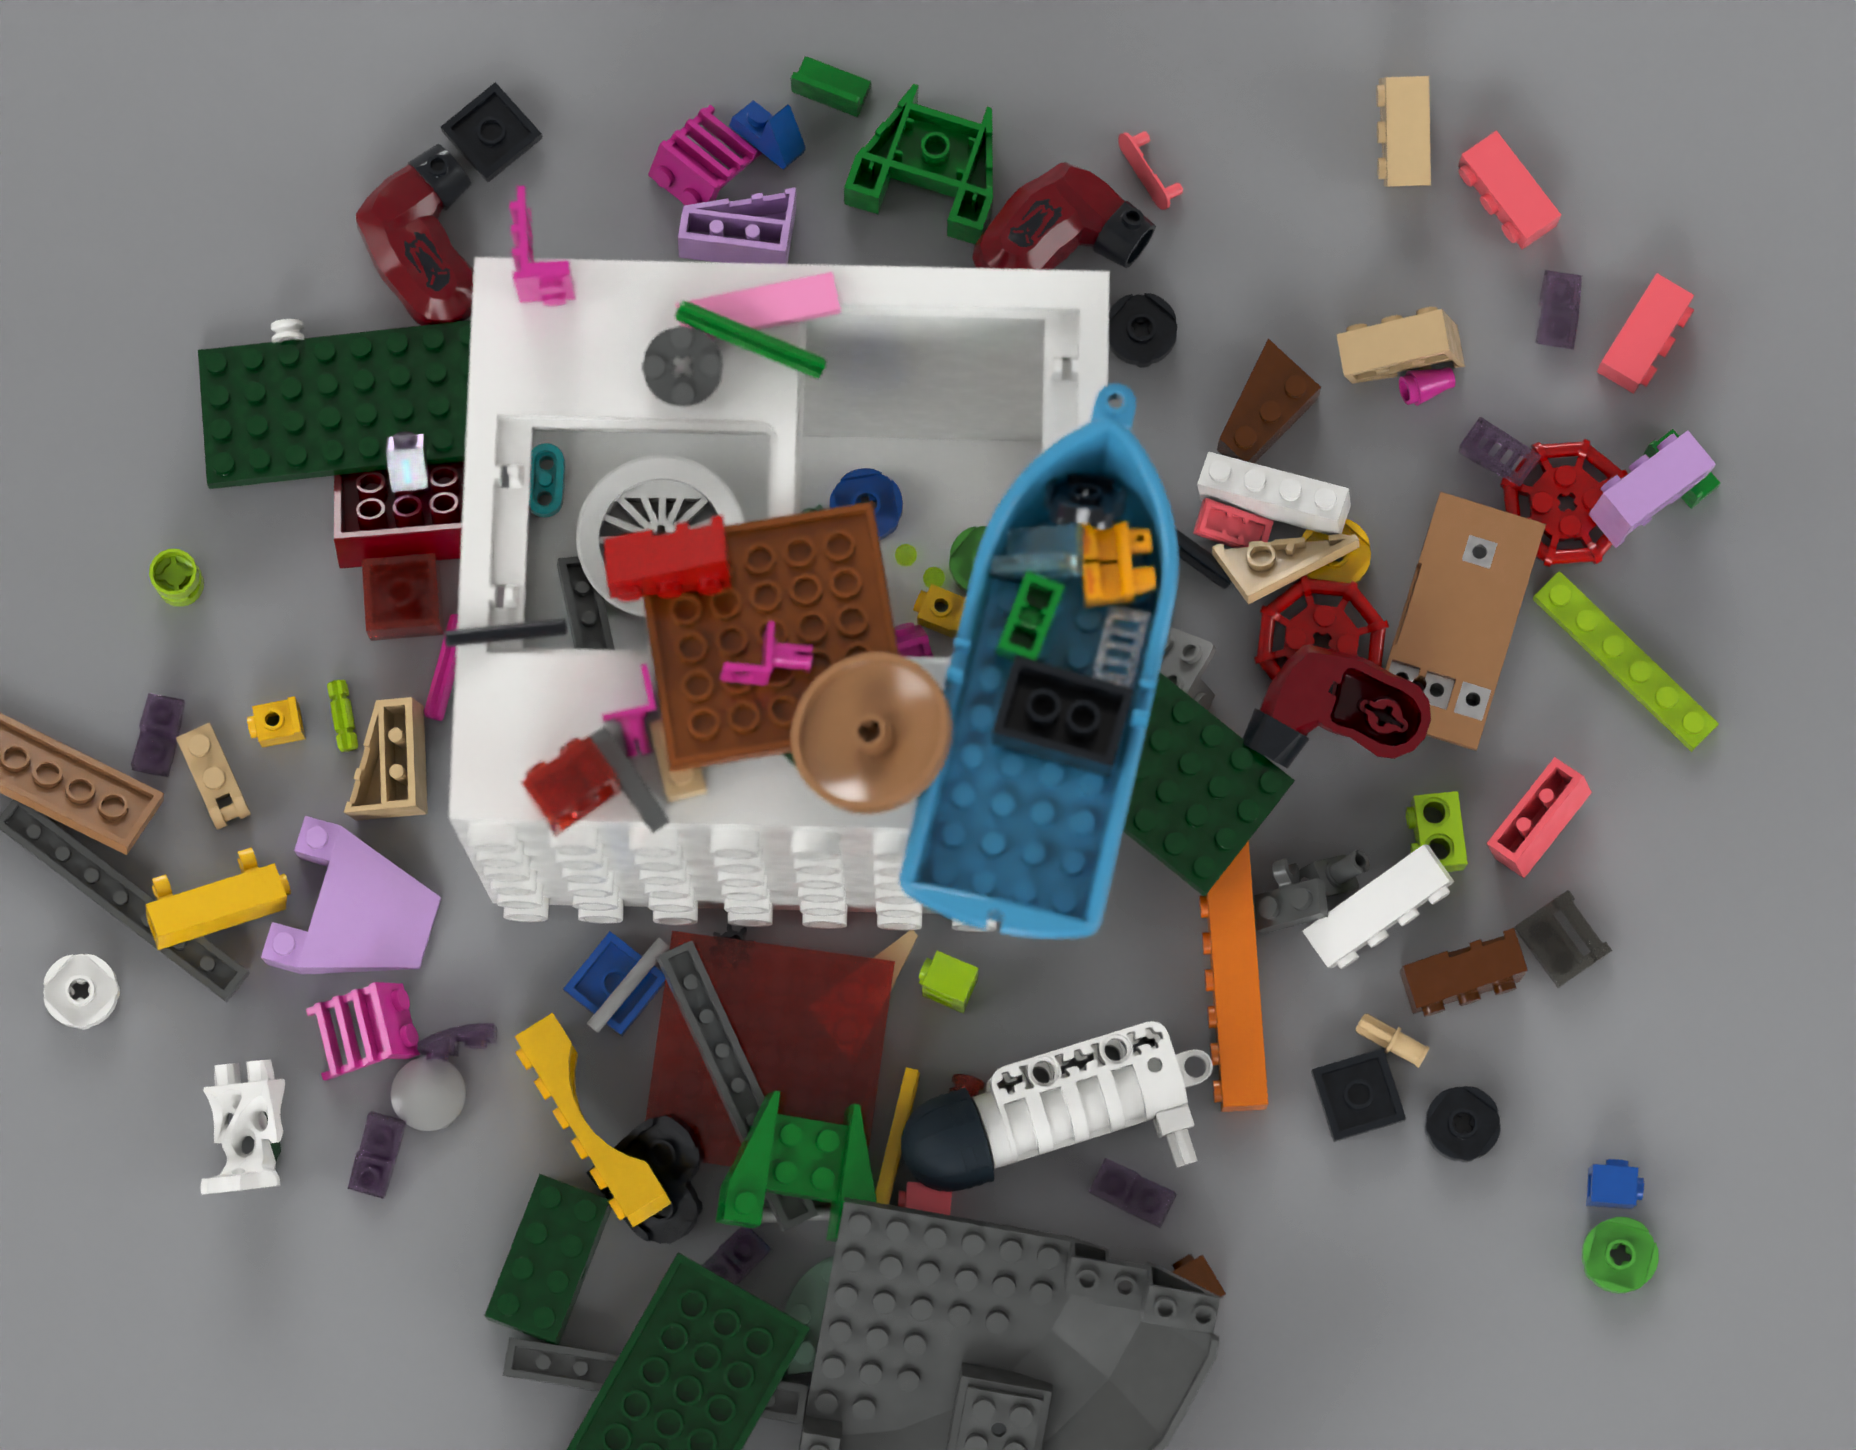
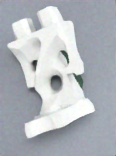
(257, 1115)

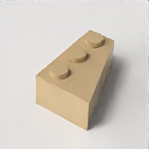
(1404, 131)
(1399, 345)
(393, 763)

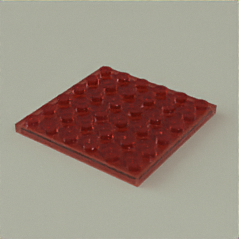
(804, 1023)

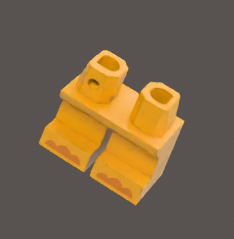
(1108, 565)

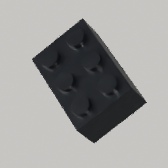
(1062, 716)

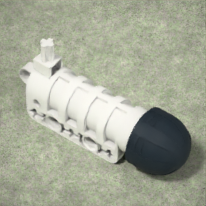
(962, 1138)

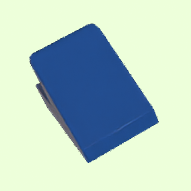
(772, 135)

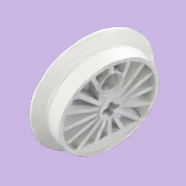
(646, 481)

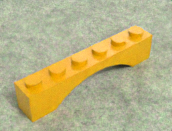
(629, 1179)

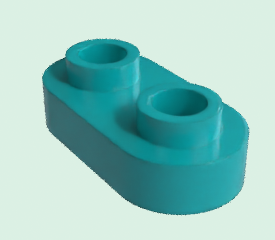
(546, 482)

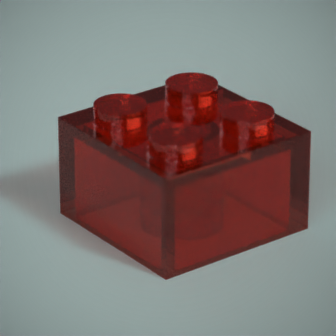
(402, 597)
(571, 784)

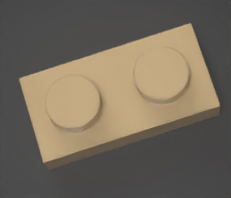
(677, 784)

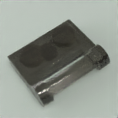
(1553, 945)

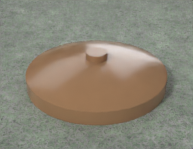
(871, 733)

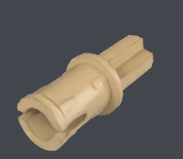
(1392, 1039)

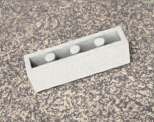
(1275, 494)
(1379, 906)

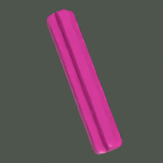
(443, 678)

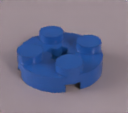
(877, 488)

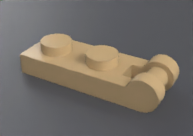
(213, 774)

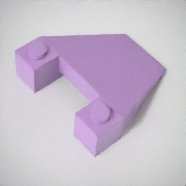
(365, 913)

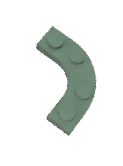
(807, 1306)

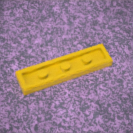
(893, 1148)

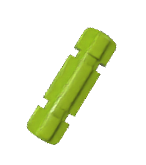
(342, 715)

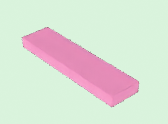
(776, 303)

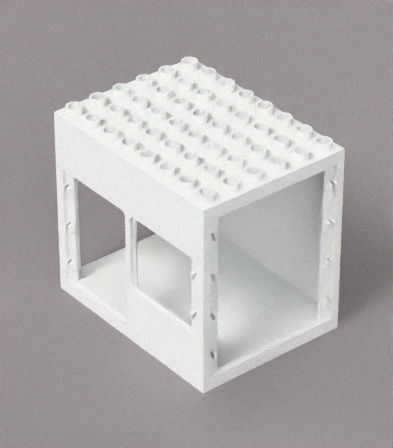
(926, 378)

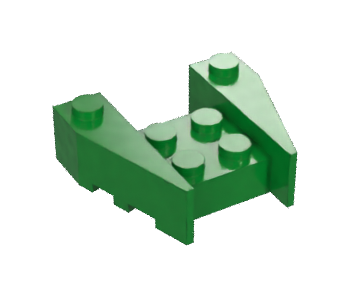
(932, 153)
(798, 1161)

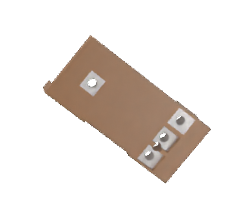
(1464, 612)

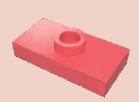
(1231, 525)

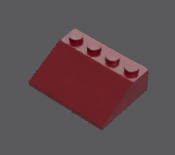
(401, 523)

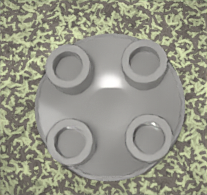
(428, 1094)

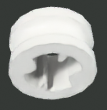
(287, 330)

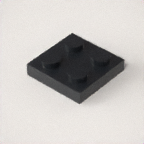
(491, 132)
(1358, 1095)

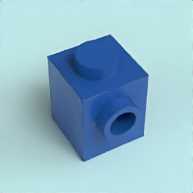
(1614, 1185)

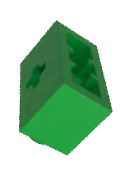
(1029, 617)

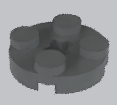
(680, 343)

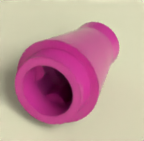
(1423, 385)

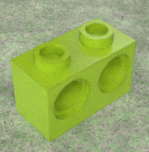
(1447, 832)
(948, 981)

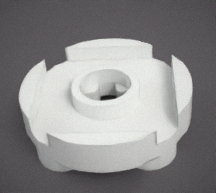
(59, 991)

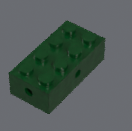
(548, 1260)

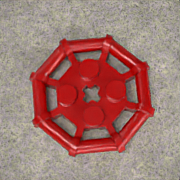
(1564, 482)
(1321, 620)

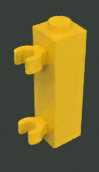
(217, 904)

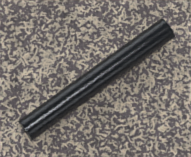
(505, 632)

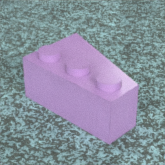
(739, 230)
(1650, 486)

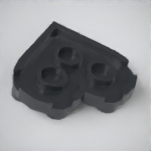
(675, 1158)

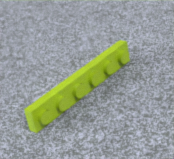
(1625, 661)

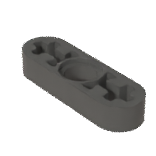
(630, 781)

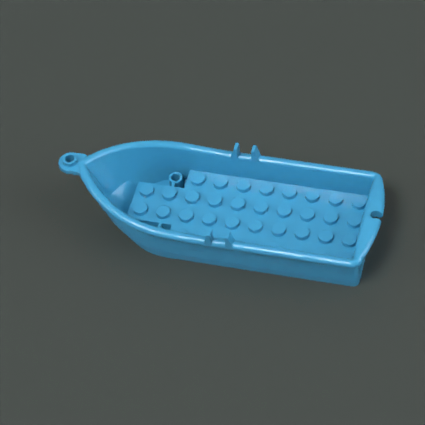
(1010, 829)

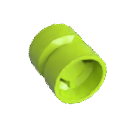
(176, 577)

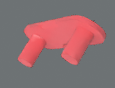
(1130, 148)

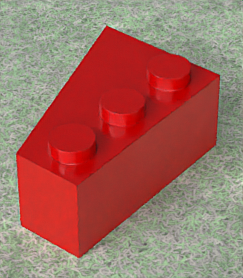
(669, 562)

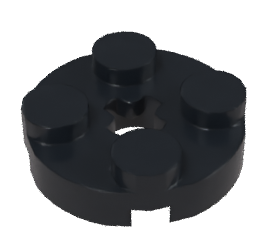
(1162, 328)
(1085, 500)
(1441, 1127)

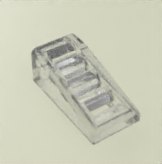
(1106, 643)

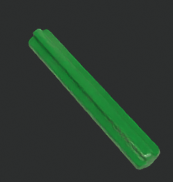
(750, 339)

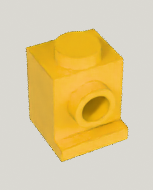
(945, 622)
(287, 730)

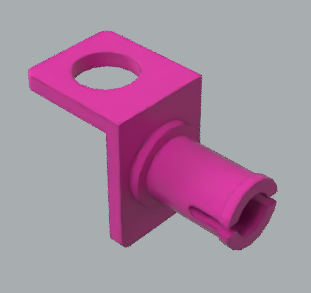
(773, 655)
(633, 721)

